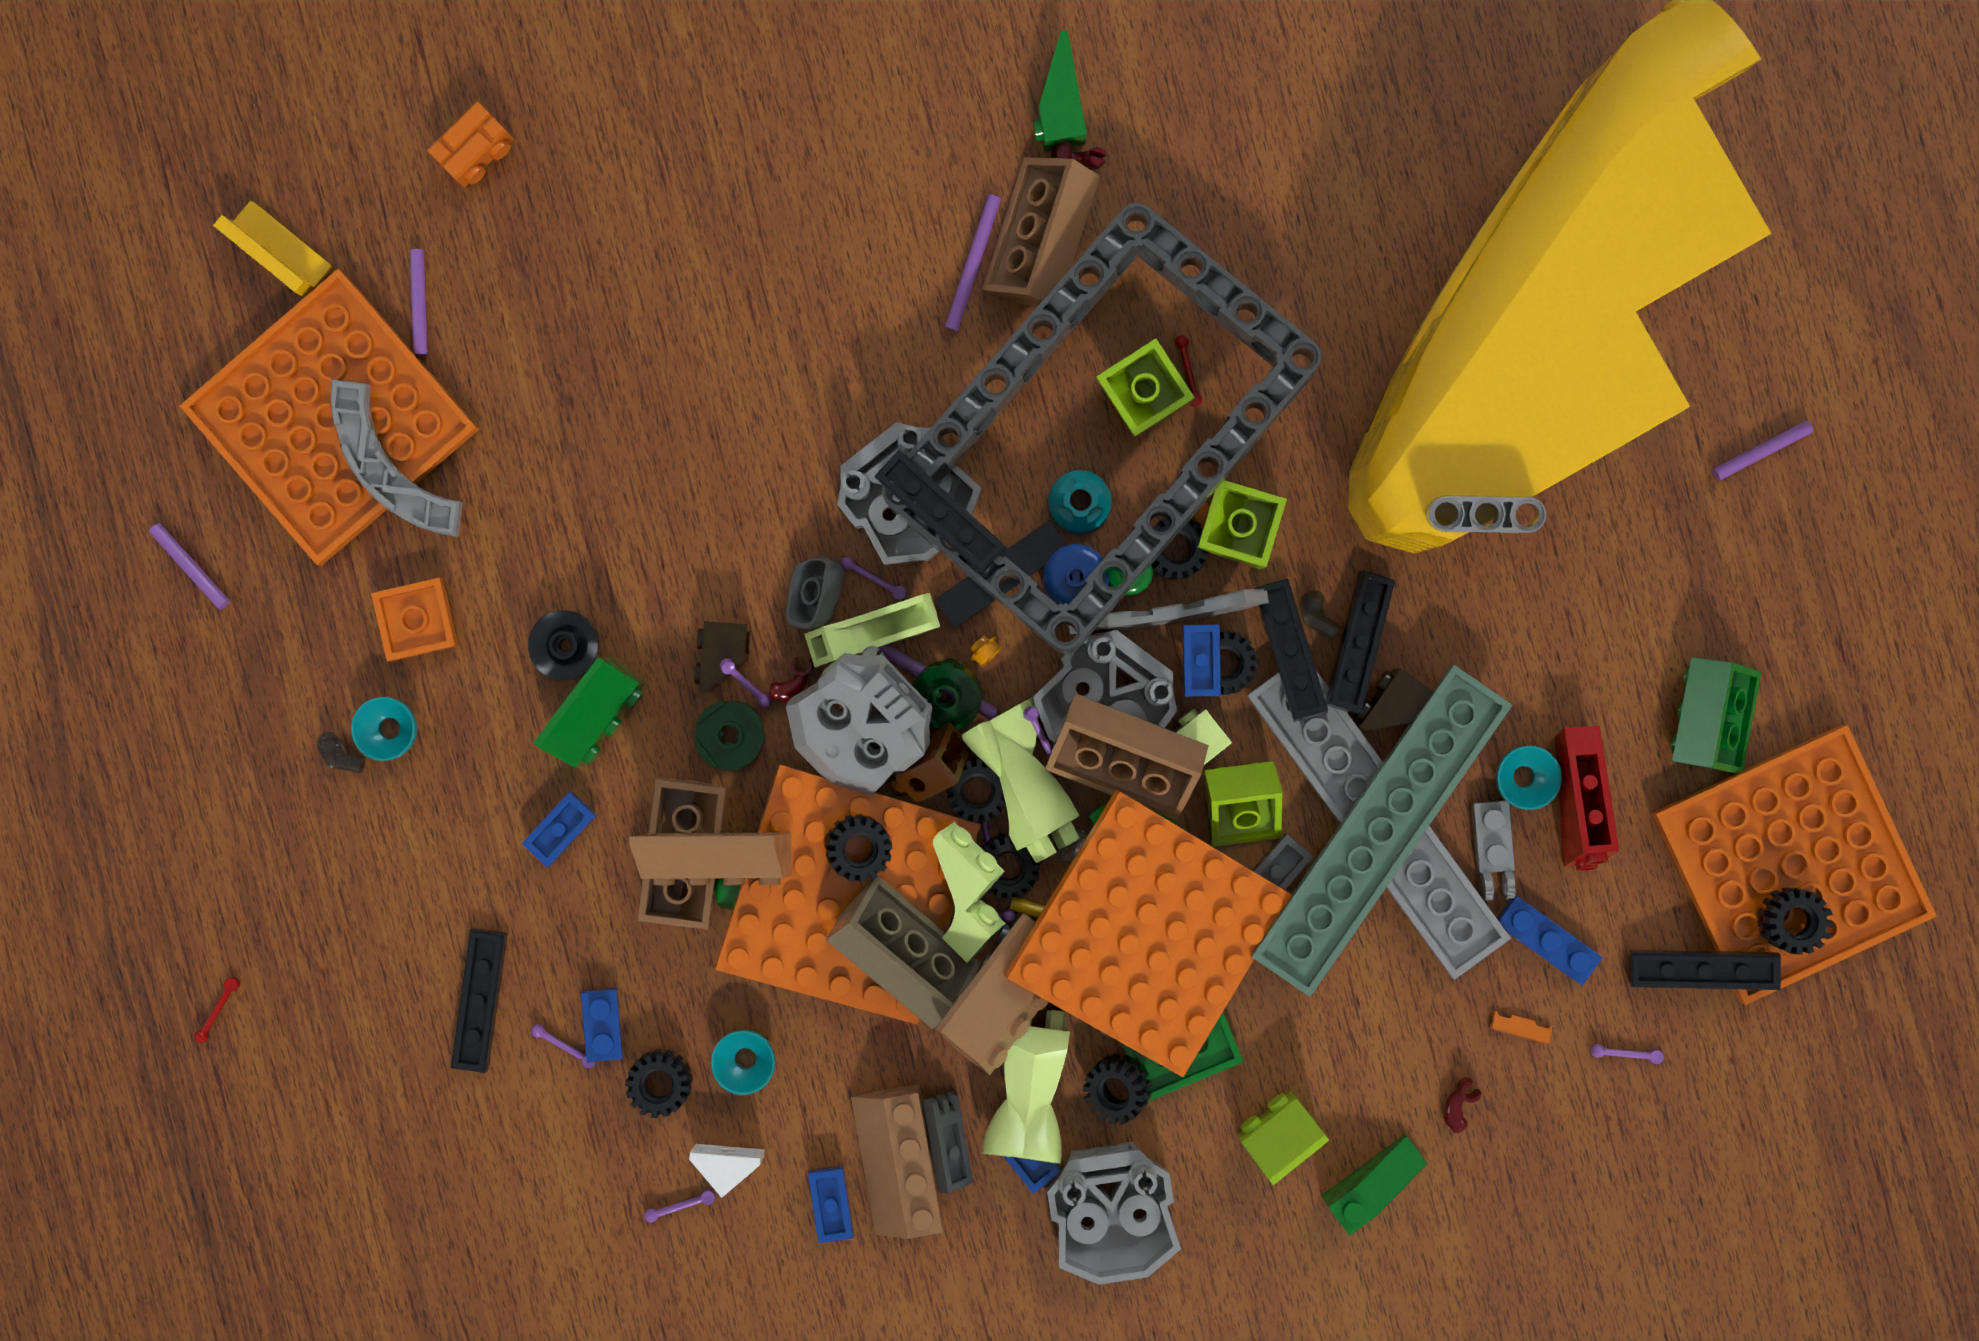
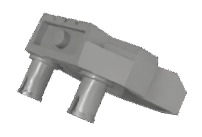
(864, 503)
(1096, 663)
(840, 740)
(1116, 1243)

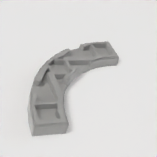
(376, 471)
(1178, 613)

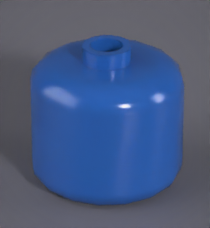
(1068, 560)

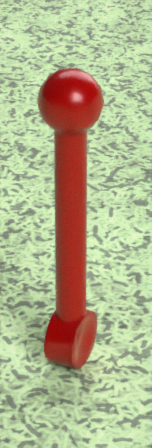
(1182, 343)
(230, 985)

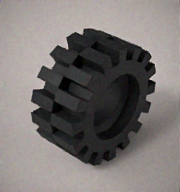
(1188, 566)
(1246, 662)
(972, 811)
(858, 869)
(1027, 877)
(1813, 930)
(644, 1098)
(1105, 1101)

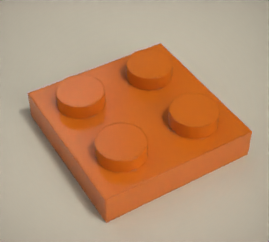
(414, 619)

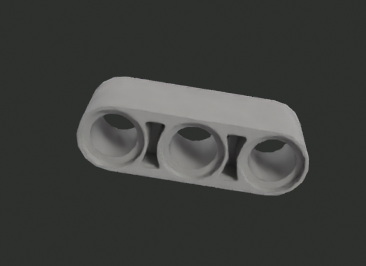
(1504, 519)

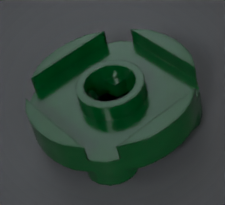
(958, 679)
(729, 755)

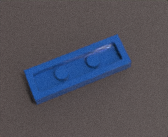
(1548, 940)

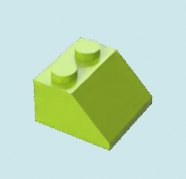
(1145, 388)
(1242, 524)
(1243, 803)
(1281, 1136)

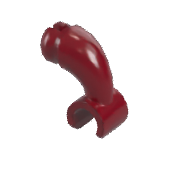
(1091, 158)
(786, 691)
(1452, 1109)

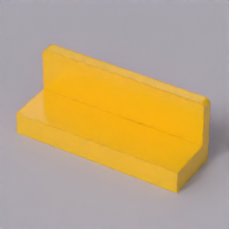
(275, 248)

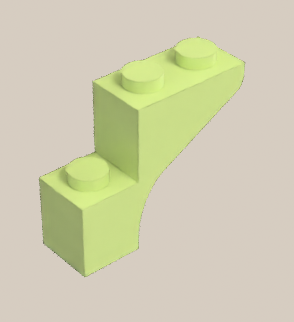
(873, 629)
(969, 876)

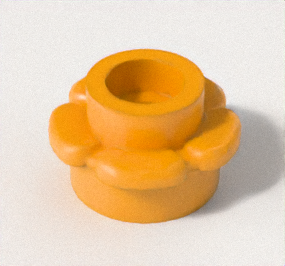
(985, 650)

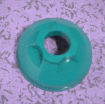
(1070, 518)
(367, 729)
(1545, 777)
(732, 1075)

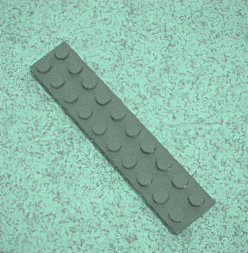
(1381, 830)

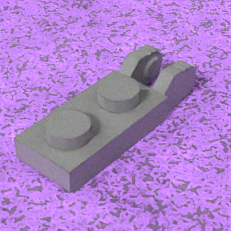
(1493, 846)

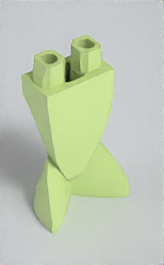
(1031, 793)
(1025, 1120)

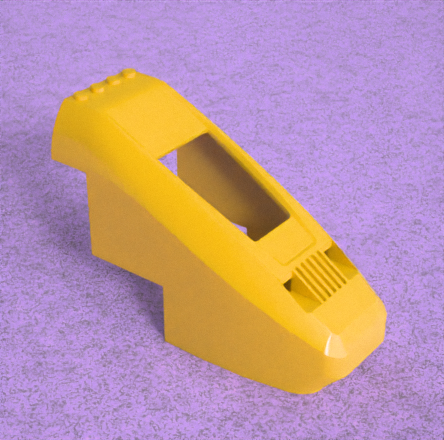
(1537, 332)

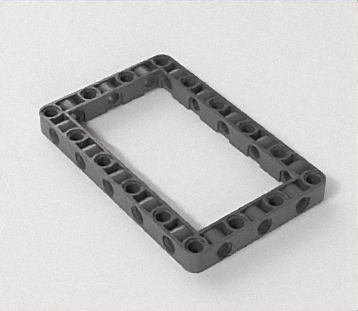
(1024, 354)

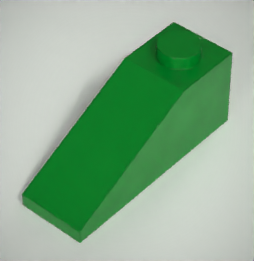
(1060, 106)
(1374, 1185)

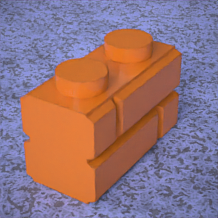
(471, 145)

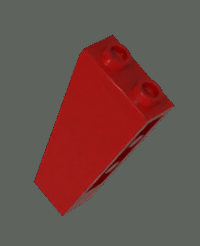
(1585, 799)

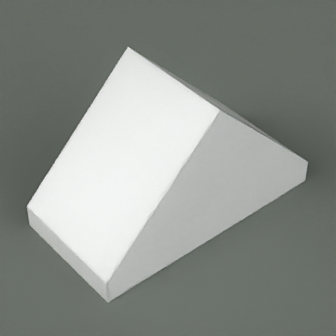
(725, 1165)

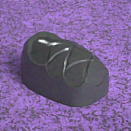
(814, 592)

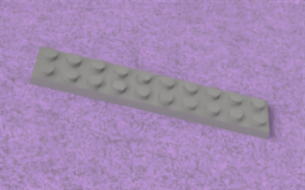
(1429, 882)

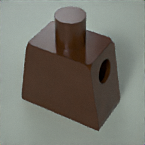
(936, 769)

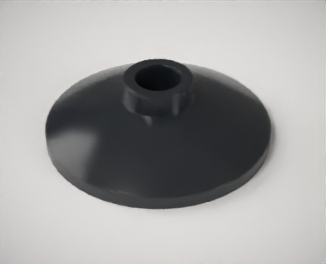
(546, 641)

